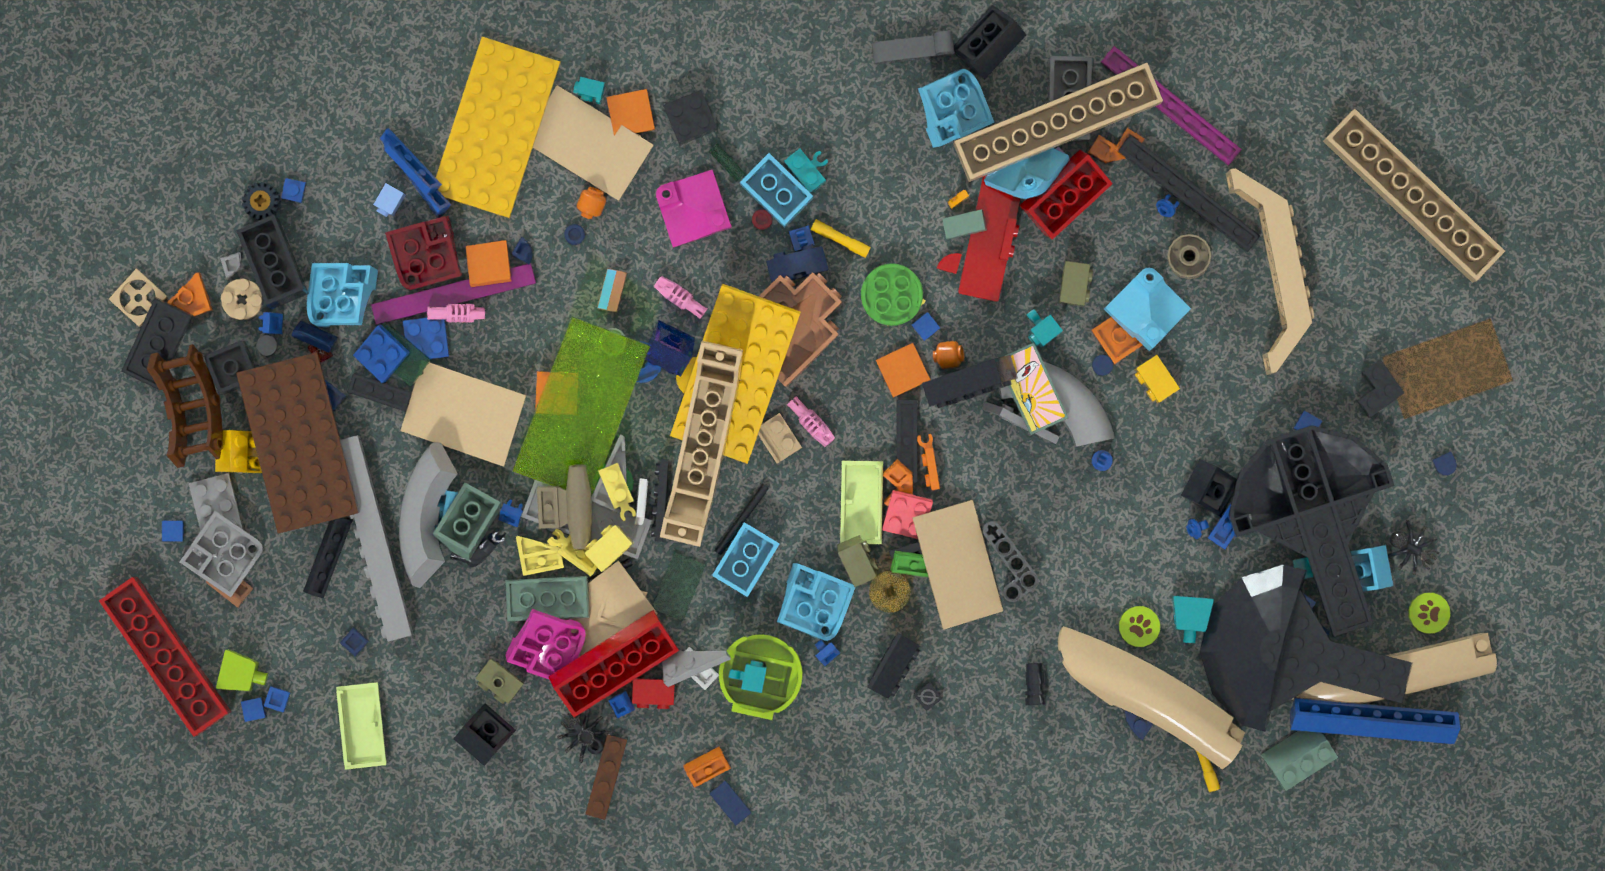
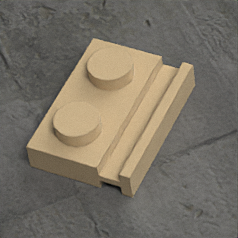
(778, 438)

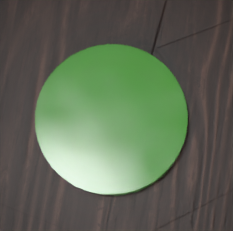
(891, 294)

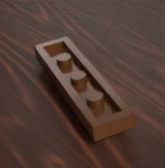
(606, 777)

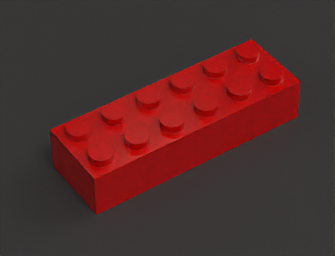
(613, 663)

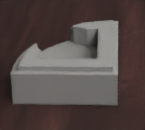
(231, 264)

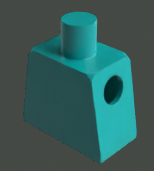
(1191, 615)

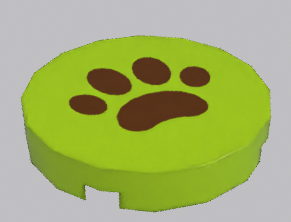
(1429, 612)
(1139, 626)

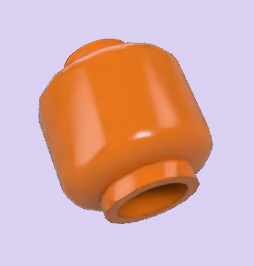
(591, 202)
(948, 354)

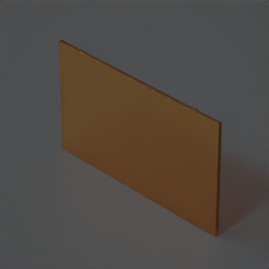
(1448, 368)

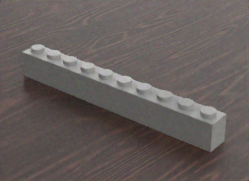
(375, 546)

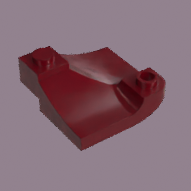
(425, 252)

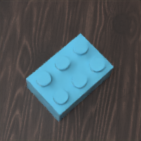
(776, 190)
(745, 559)

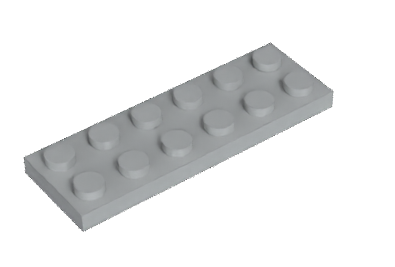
(601, 519)

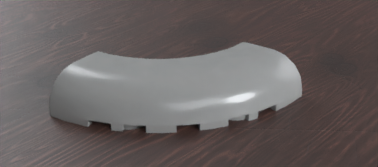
(1086, 416)
(420, 514)

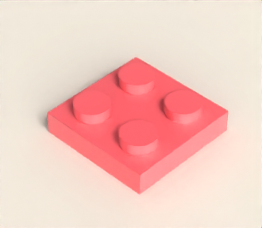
(901, 511)

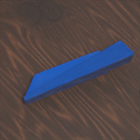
(417, 173)

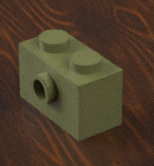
(1074, 283)
(857, 560)
(499, 681)

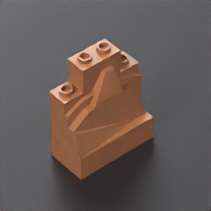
(812, 331)

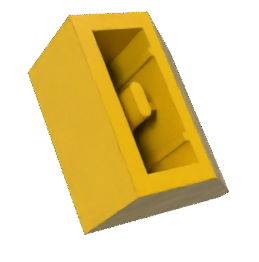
(238, 453)

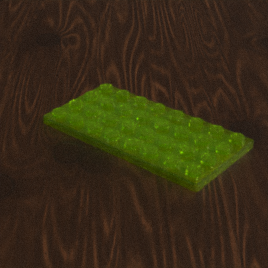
(581, 404)

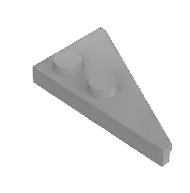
(1005, 413)
(600, 494)
(689, 663)

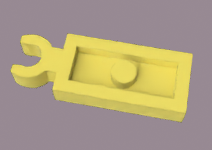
(617, 489)
(575, 556)

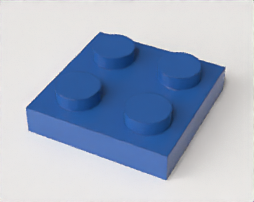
(428, 336)
(381, 353)

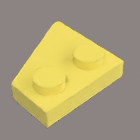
(538, 556)

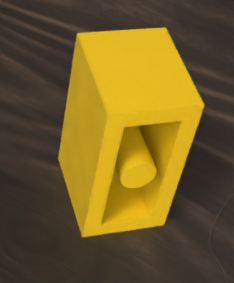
(1157, 379)

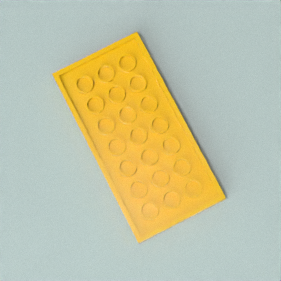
(496, 126)
(764, 335)

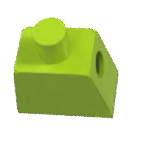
(239, 672)

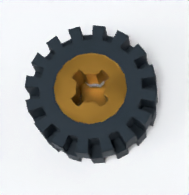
(266, 205)

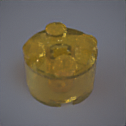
(891, 603)

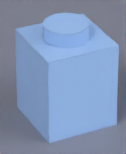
(389, 200)

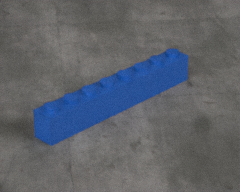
(1374, 721)

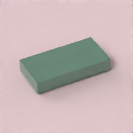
(964, 224)

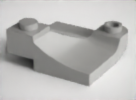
(222, 554)

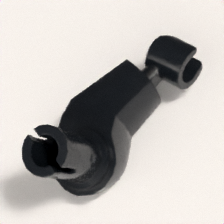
(483, 550)

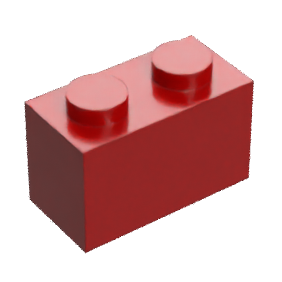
(652, 692)

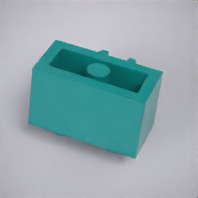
(806, 170)
(1044, 329)
(752, 678)

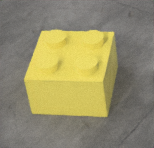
(609, 547)

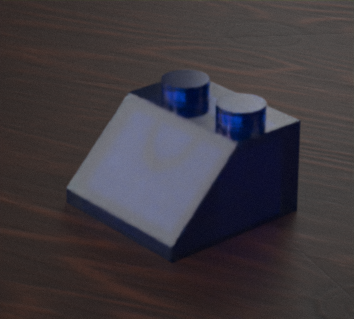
(670, 348)

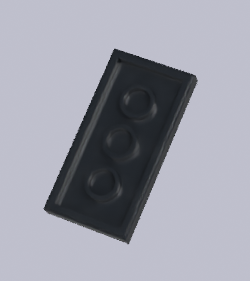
(159, 333)

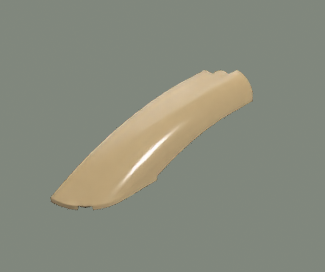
(1431, 668)
(1151, 694)

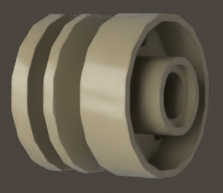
(1193, 244)

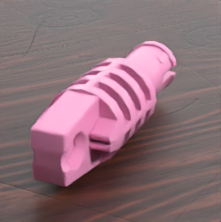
(679, 296)
(456, 313)
(811, 422)

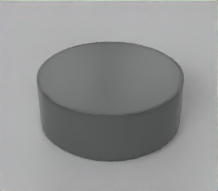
(267, 345)

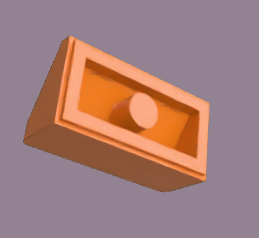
(706, 767)

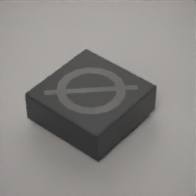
(927, 696)

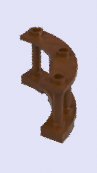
(176, 408)

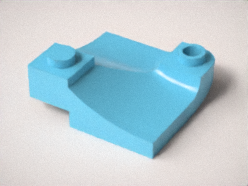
(954, 107)
(1029, 176)
(339, 293)
(1147, 308)
(815, 602)

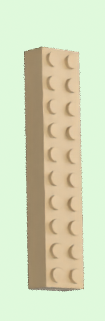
(1058, 122)
(1413, 196)

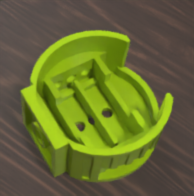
(781, 679)

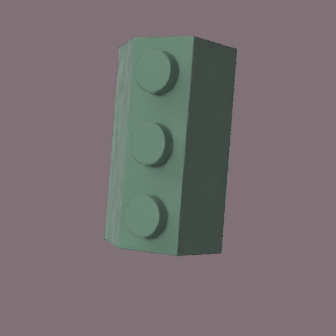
(467, 521)
(1298, 757)

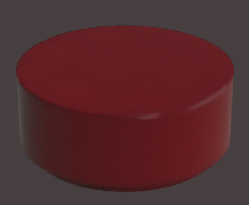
(762, 219)

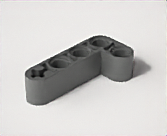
(914, 48)
(1007, 558)

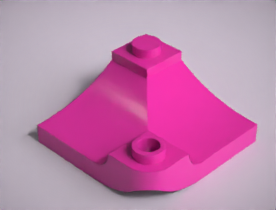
(693, 208)
(546, 644)

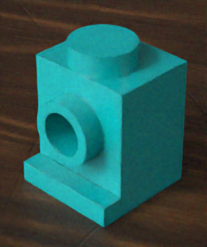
(589, 89)

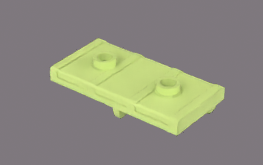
(862, 501)
(361, 725)

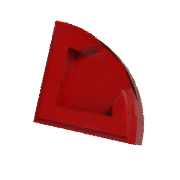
(950, 263)

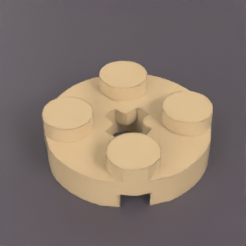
(230, 297)

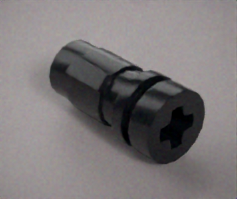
(1035, 680)

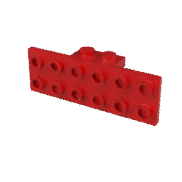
(990, 249)

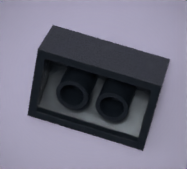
(989, 41)
(893, 666)

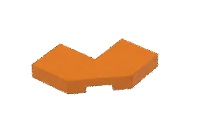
(1107, 151)
(900, 477)

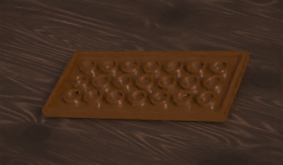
(297, 442)

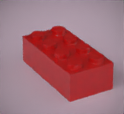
(1068, 195)

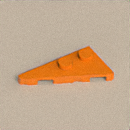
(192, 297)

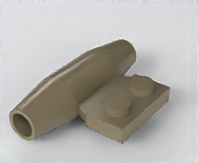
(568, 506)

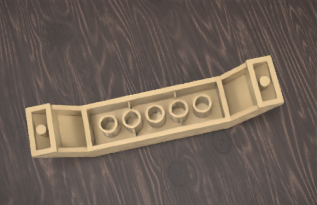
(1283, 262)
(703, 443)

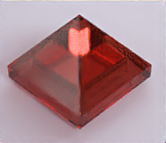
(323, 355)

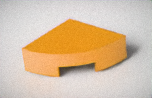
(960, 197)

